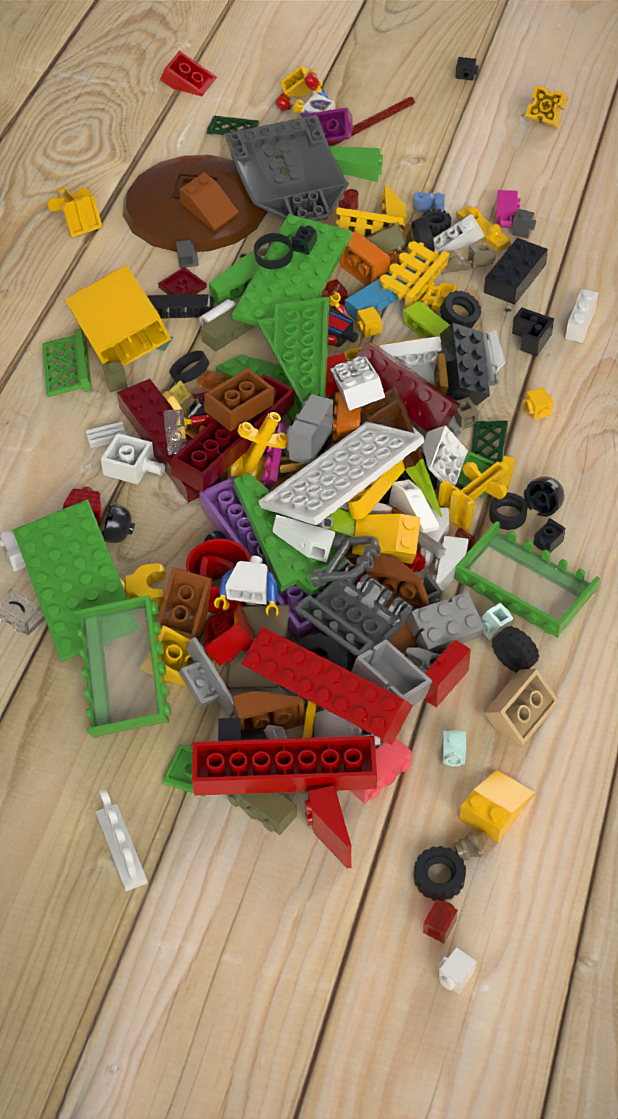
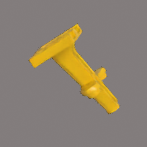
(78, 209)
(252, 459)
(462, 501)

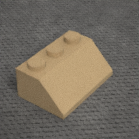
(522, 705)

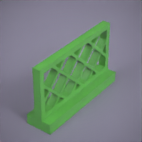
(82, 371)

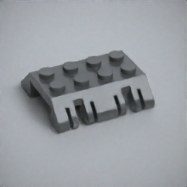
(355, 613)

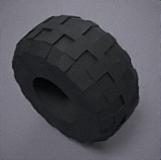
(323, 645)

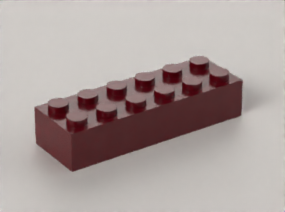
(424, 402)

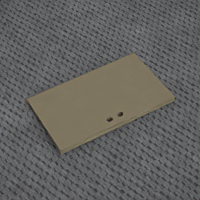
(241, 677)

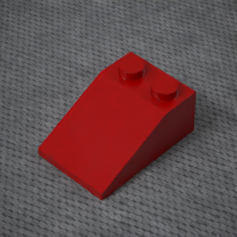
(187, 75)
(227, 633)
(328, 823)

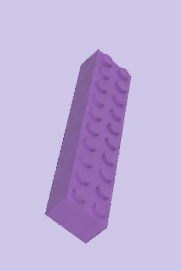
(229, 517)

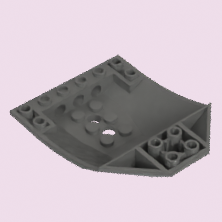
(313, 177)

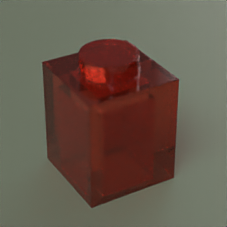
(335, 286)
(440, 920)

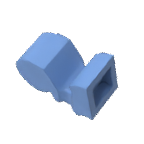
(425, 202)

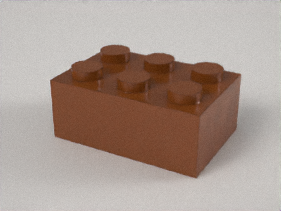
(238, 399)

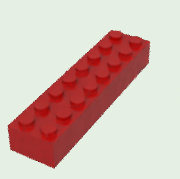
(327, 685)
(283, 765)

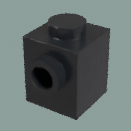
(466, 68)

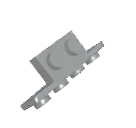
(204, 680)

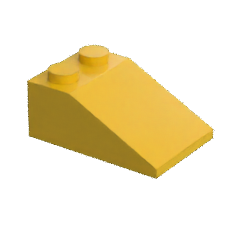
(395, 534)
(175, 654)
(495, 805)

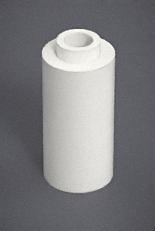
(216, 312)

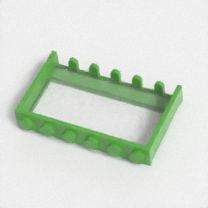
(525, 581)
(123, 666)

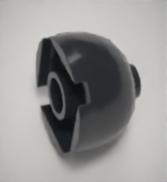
(544, 495)
(117, 524)

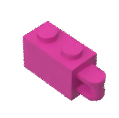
(507, 207)

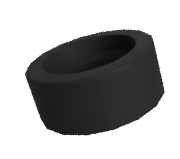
(506, 522)

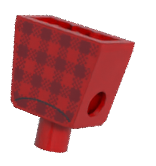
(79, 495)

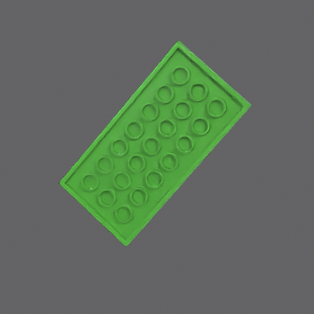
(298, 280)
(68, 570)

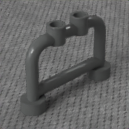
(342, 545)

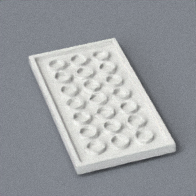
(341, 472)

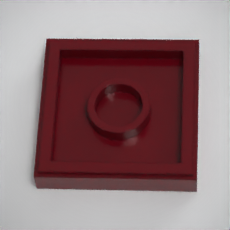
(182, 283)

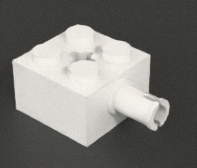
(130, 459)

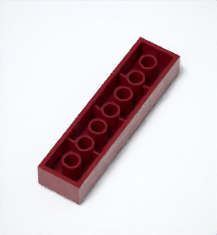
(145, 411)
(218, 448)

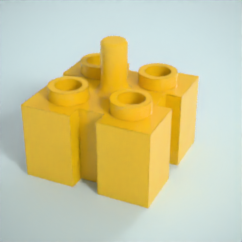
(546, 106)

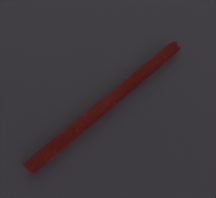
(388, 112)

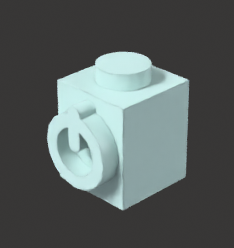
(495, 620)
(454, 748)

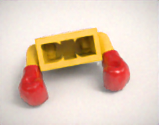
(297, 84)

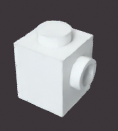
(456, 970)

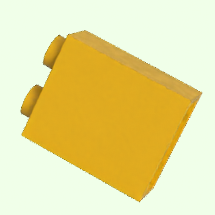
(118, 318)

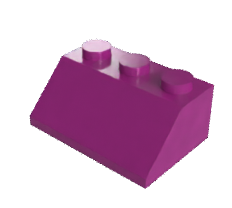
(335, 123)

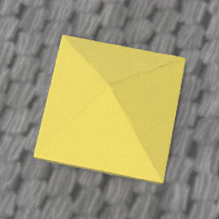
(180, 392)

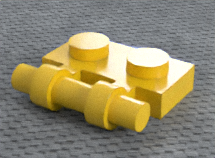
(440, 291)

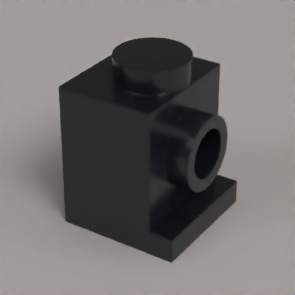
(306, 236)
(549, 536)

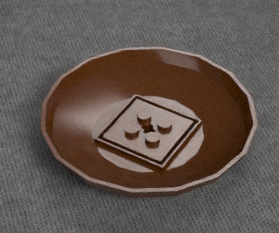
(159, 218)

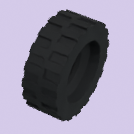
(466, 301)
(515, 649)
(443, 856)

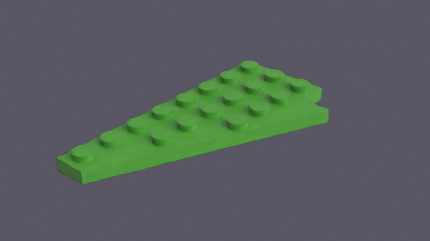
(300, 344)
(285, 561)

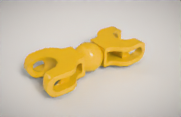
(139, 582)

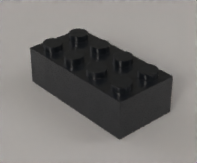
(515, 271)
(465, 363)

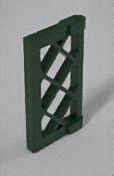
(228, 121)
(490, 426)

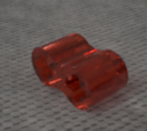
(350, 200)

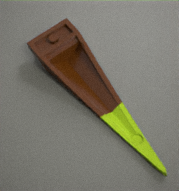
(393, 413)

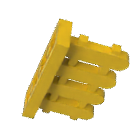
(362, 218)
(419, 284)

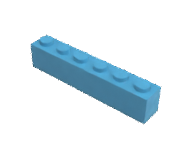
(373, 296)

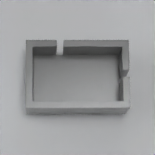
(310, 429)
(445, 623)
(392, 672)

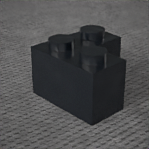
(533, 329)
(231, 729)

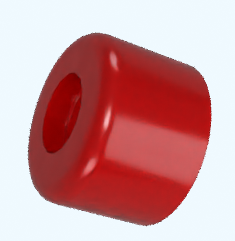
(214, 560)

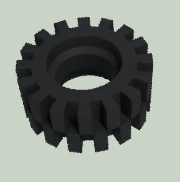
(442, 221)

